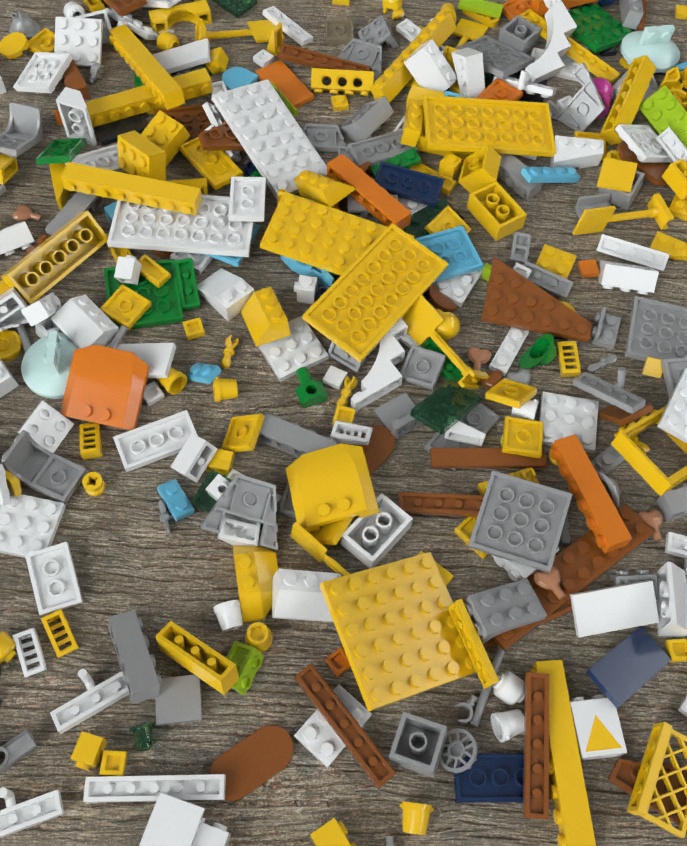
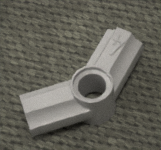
(16, 749)

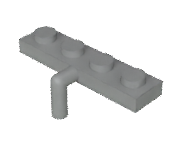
(611, 393)

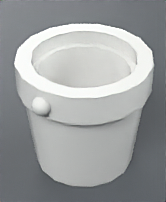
(527, 411)
(229, 615)
(507, 724)

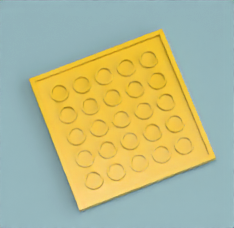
(397, 629)

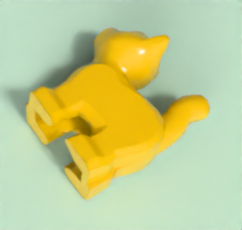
(396, 6)

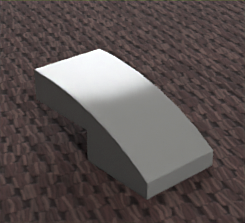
(520, 247)

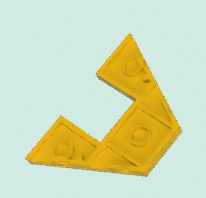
(668, 244)

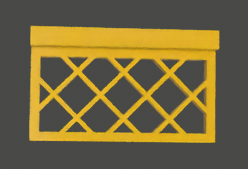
(649, 775)

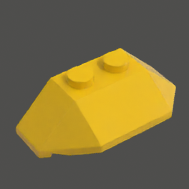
(254, 576)

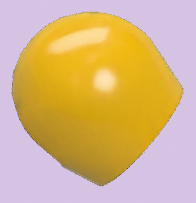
(449, 327)

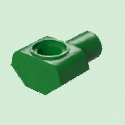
(309, 385)

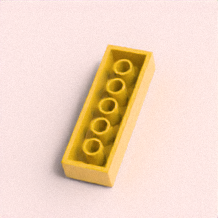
(55, 257)

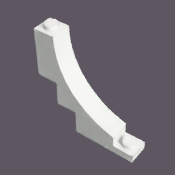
(558, 28)
(383, 375)

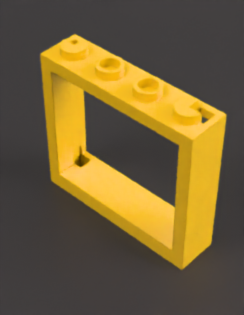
(640, 461)

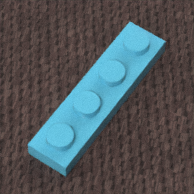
(550, 174)

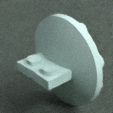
(654, 43)
(48, 365)

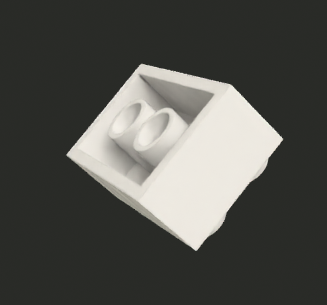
(376, 534)

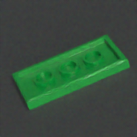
(61, 151)

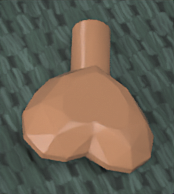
(24, 213)
(478, 357)
(654, 520)
(550, 581)

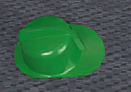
(540, 353)

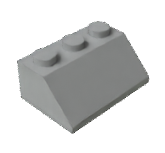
(367, 119)

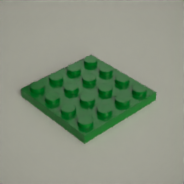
(597, 28)
(165, 301)

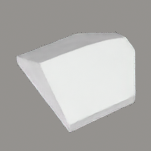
(239, 531)

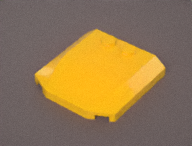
(331, 486)

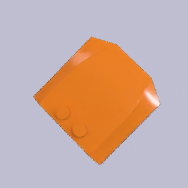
(105, 387)

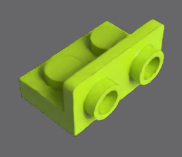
(248, 662)

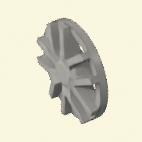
(458, 751)

